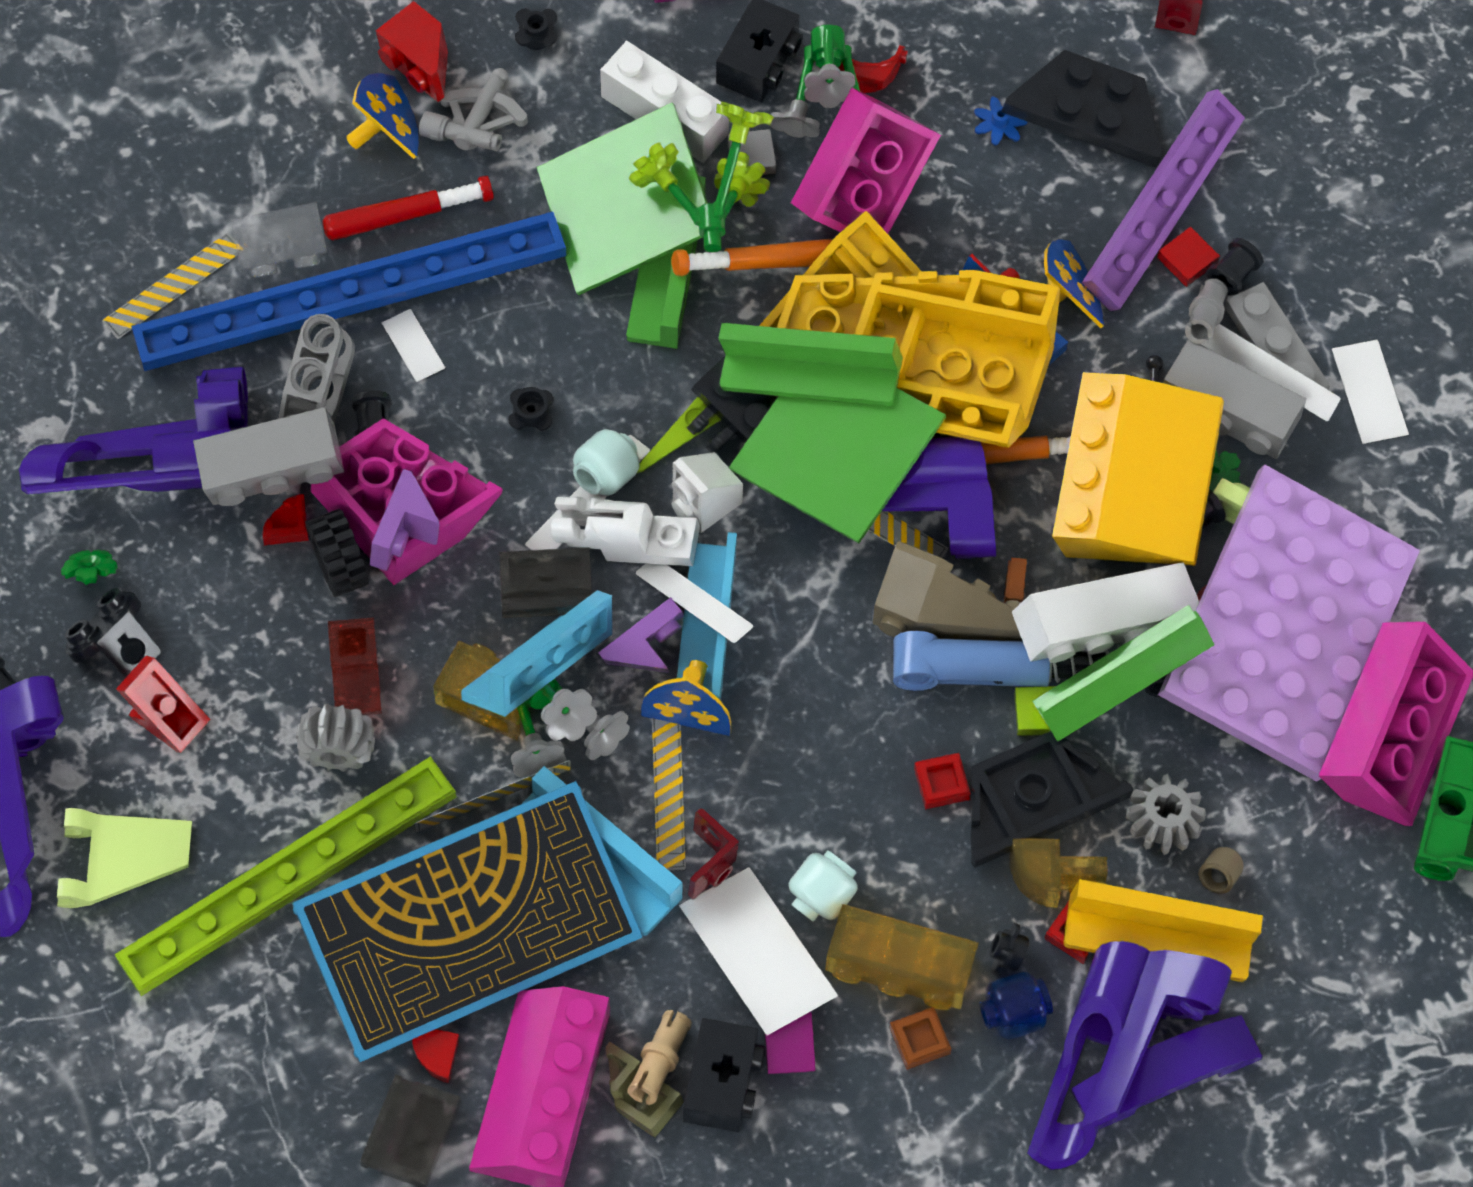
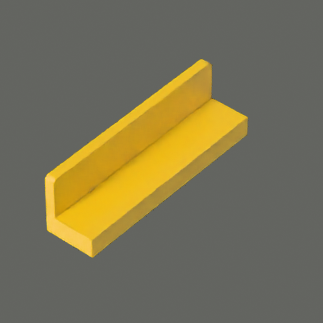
(1160, 922)

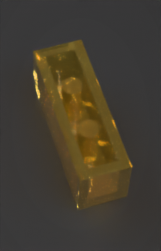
(901, 957)

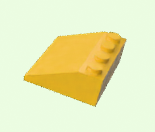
(1137, 471)

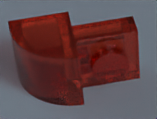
(355, 665)

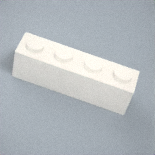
(1101, 612)

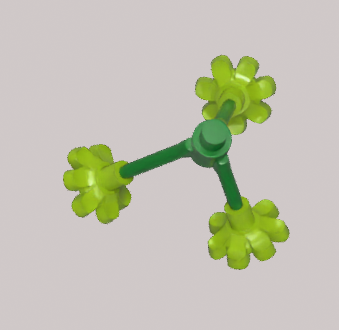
(734, 177)

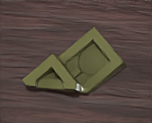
(647, 1117)

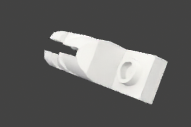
(626, 531)

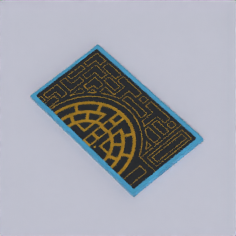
(466, 921)

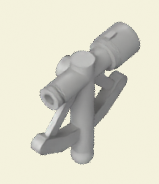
(472, 132)

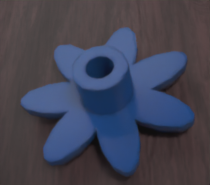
(997, 122)

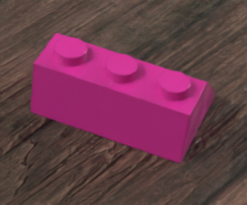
(865, 164)

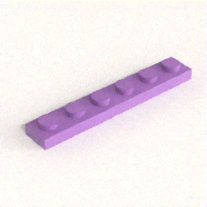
(1163, 200)

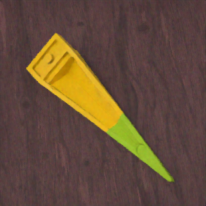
(857, 250)

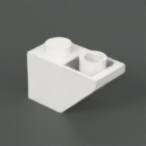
(704, 489)

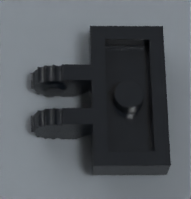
(736, 409)

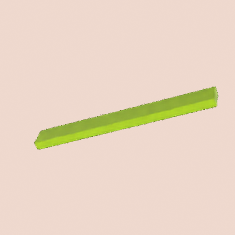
(285, 876)

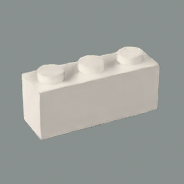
(643, 84)

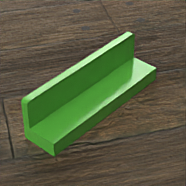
(660, 301)
(810, 364)
(1124, 672)

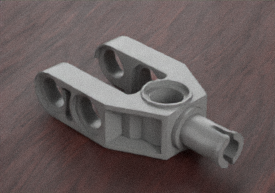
(318, 364)

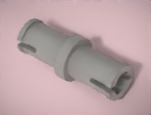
(1206, 311)

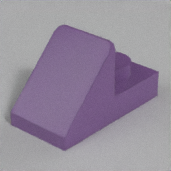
(405, 517)
(633, 646)

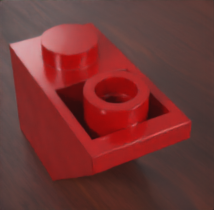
(417, 48)

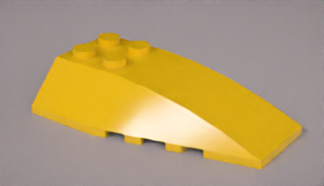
(966, 340)

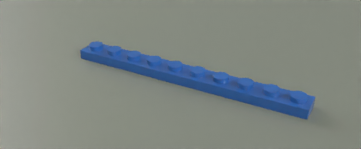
(349, 290)

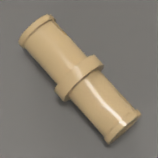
(659, 1057)

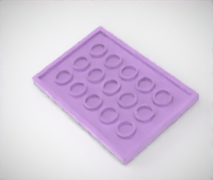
(1290, 621)

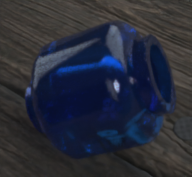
(1016, 1005)

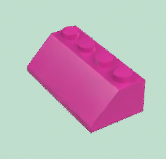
(1397, 721)
(541, 1086)

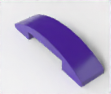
(1180, 1063)

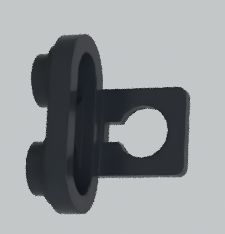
(106, 627)

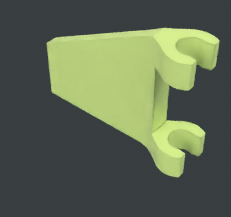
(122, 854)

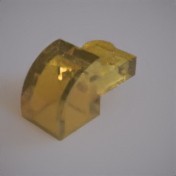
(1044, 873)

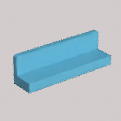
(714, 574)
(543, 656)
(645, 882)

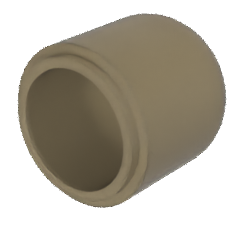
(1226, 861)

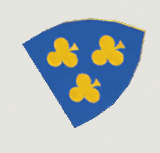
(385, 109)
(1067, 271)
(687, 702)

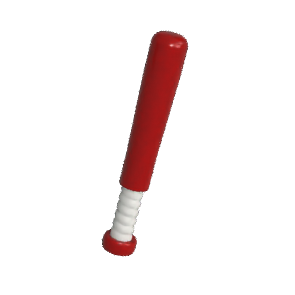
(391, 212)

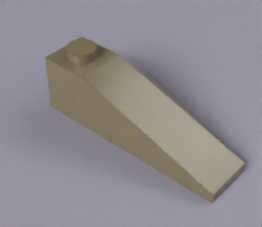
(928, 598)

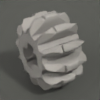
(335, 737)
(1179, 824)

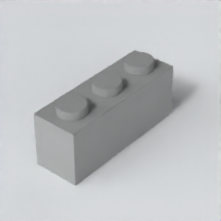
(1254, 406)
(268, 457)

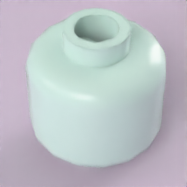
(605, 462)
(822, 886)

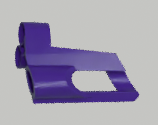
(219, 409)
(952, 479)
(27, 719)
(1120, 1009)

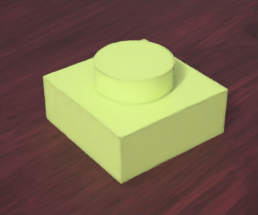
(1231, 497)

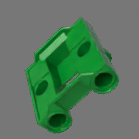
(1446, 838)

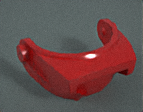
(878, 75)

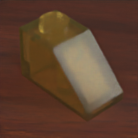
(460, 670)

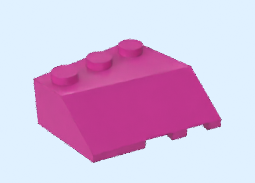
(369, 478)

